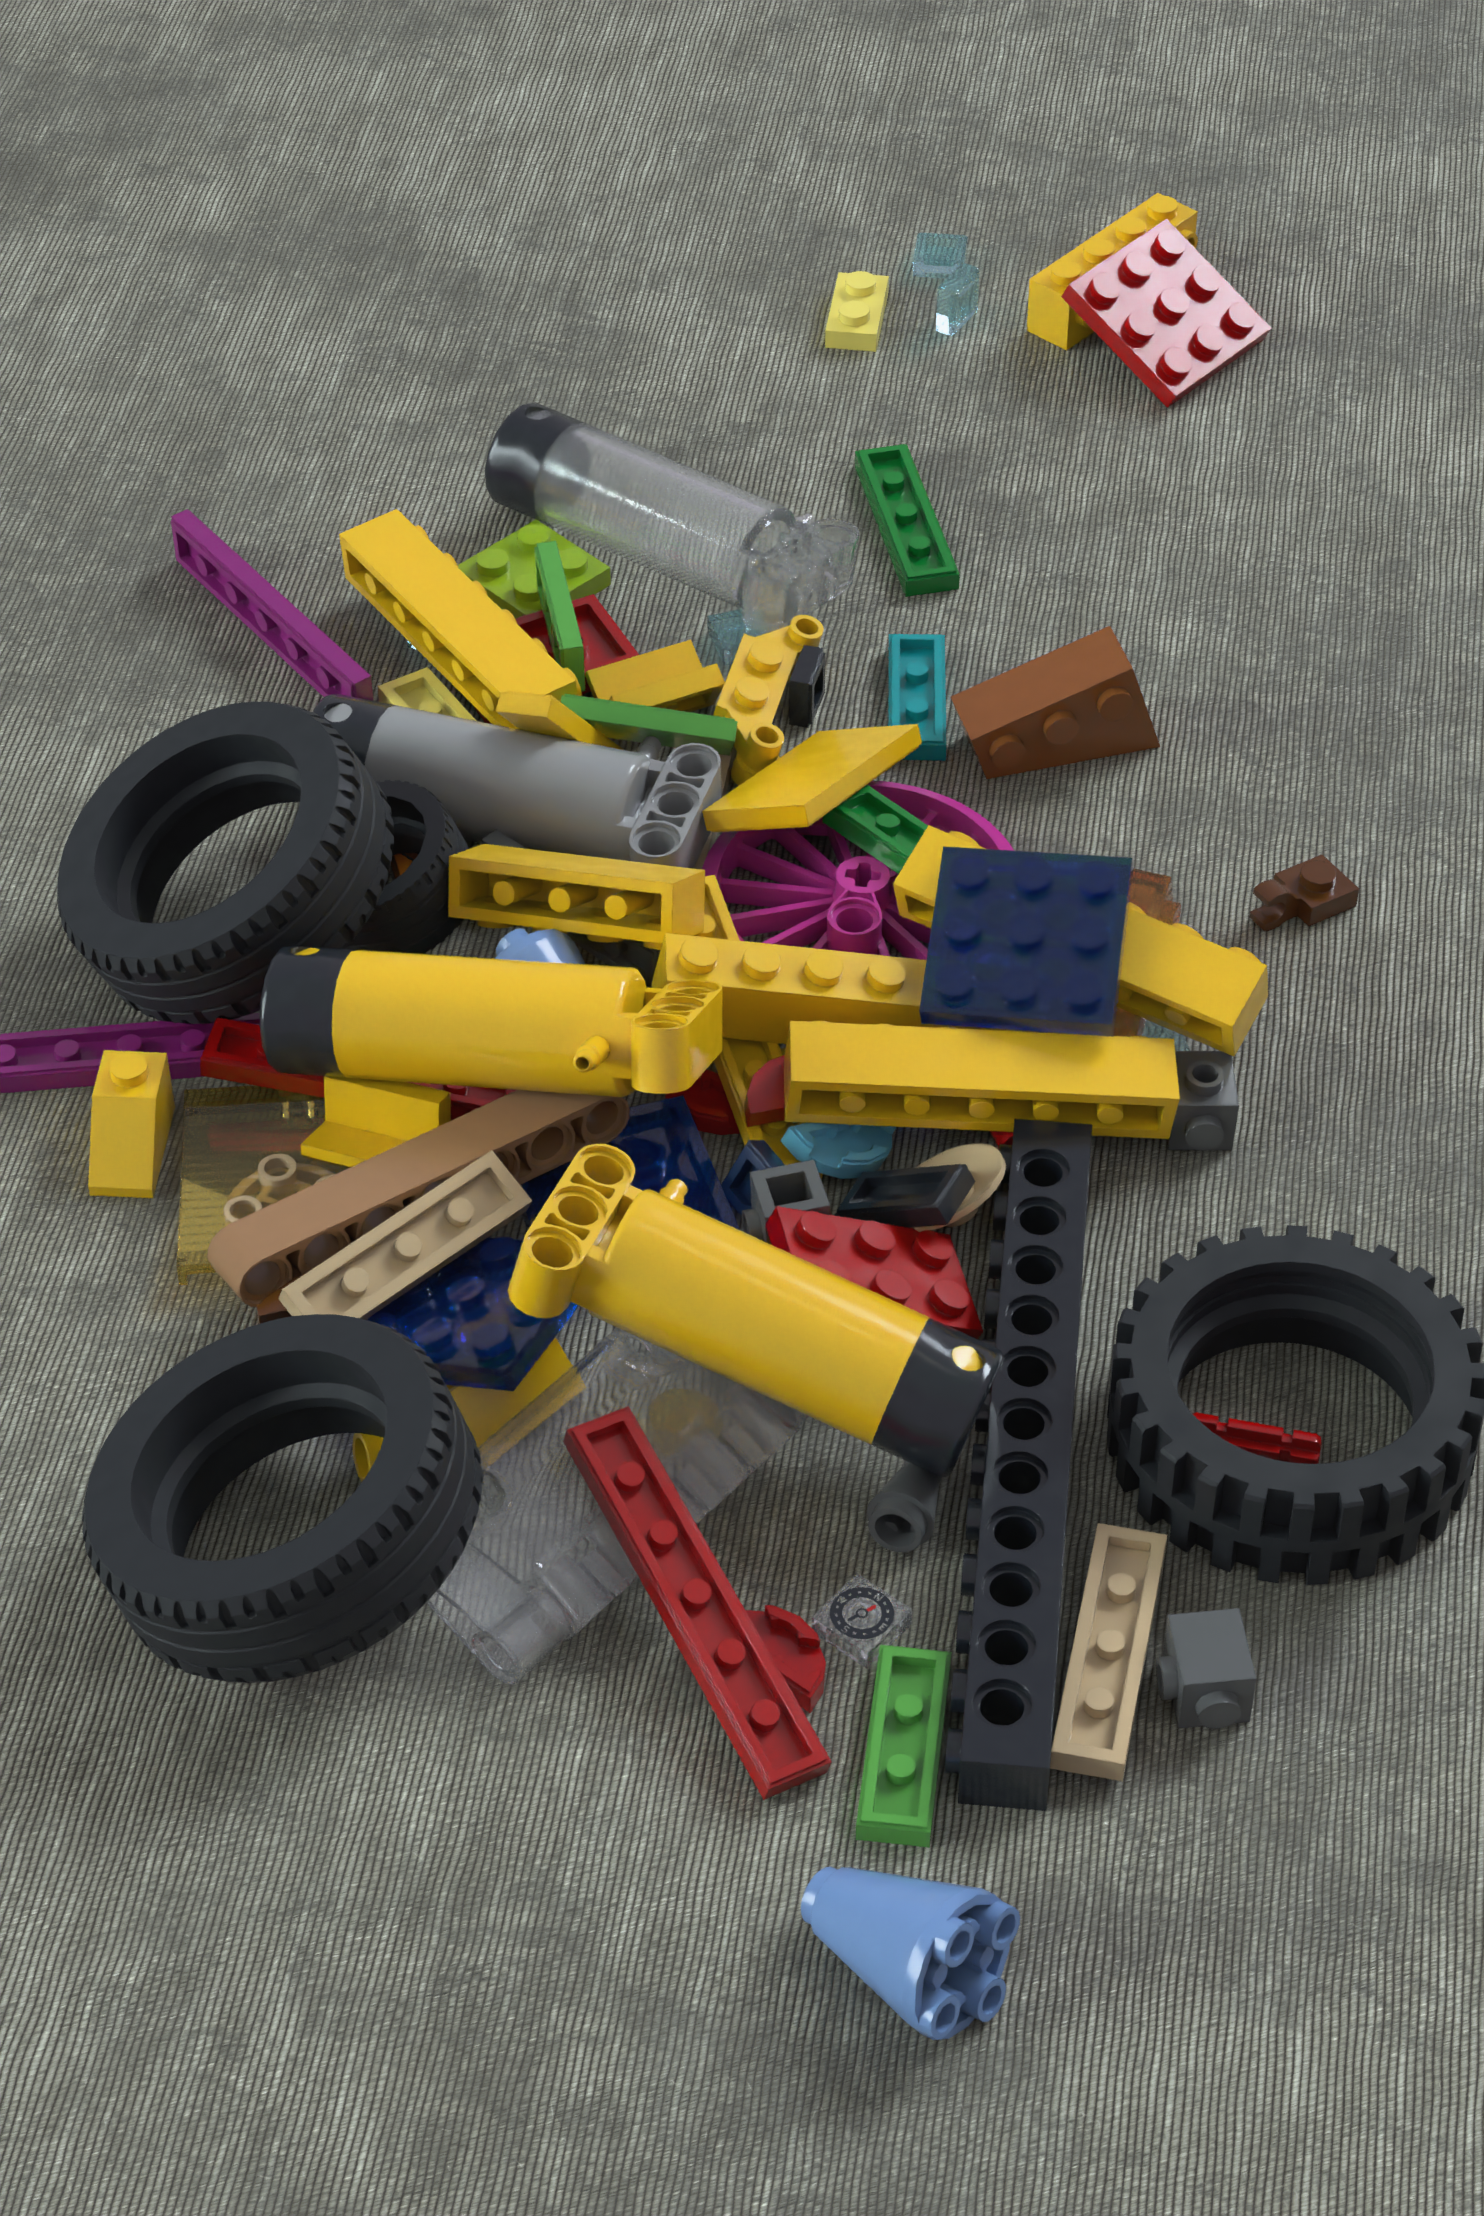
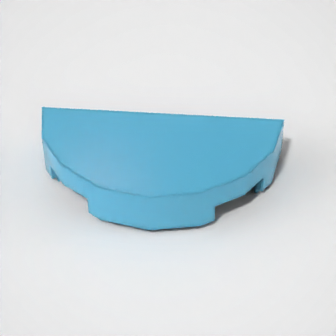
(840, 1148)

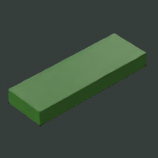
(559, 610)
(669, 726)
(904, 1746)

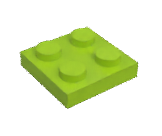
(510, 572)

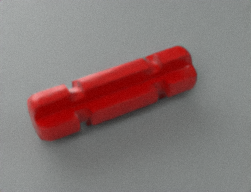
(1266, 1439)

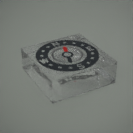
(861, 1620)

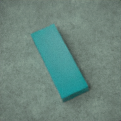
(919, 690)

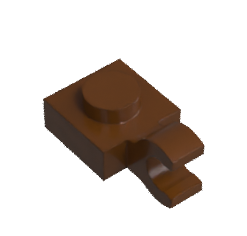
(1307, 890)

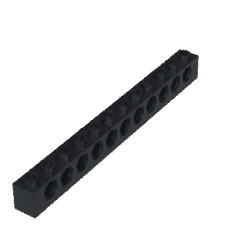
(1022, 1473)

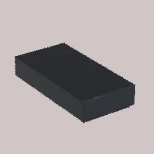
(908, 1195)

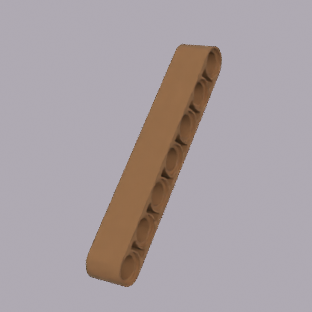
(294, 1235)

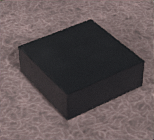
(806, 686)

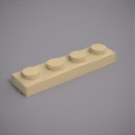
(411, 1244)
(1109, 1652)

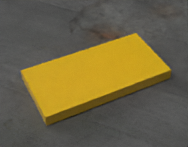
(812, 778)

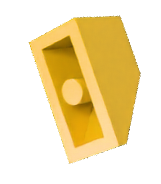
(129, 1123)

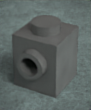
(1207, 1102)
(784, 1186)
(1207, 1669)

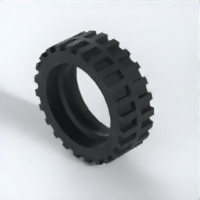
(1272, 1509)

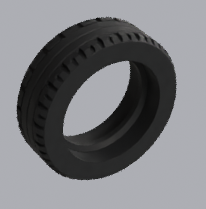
(175, 797)
(332, 1585)

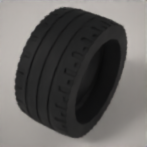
(415, 904)

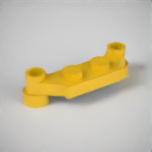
(756, 688)

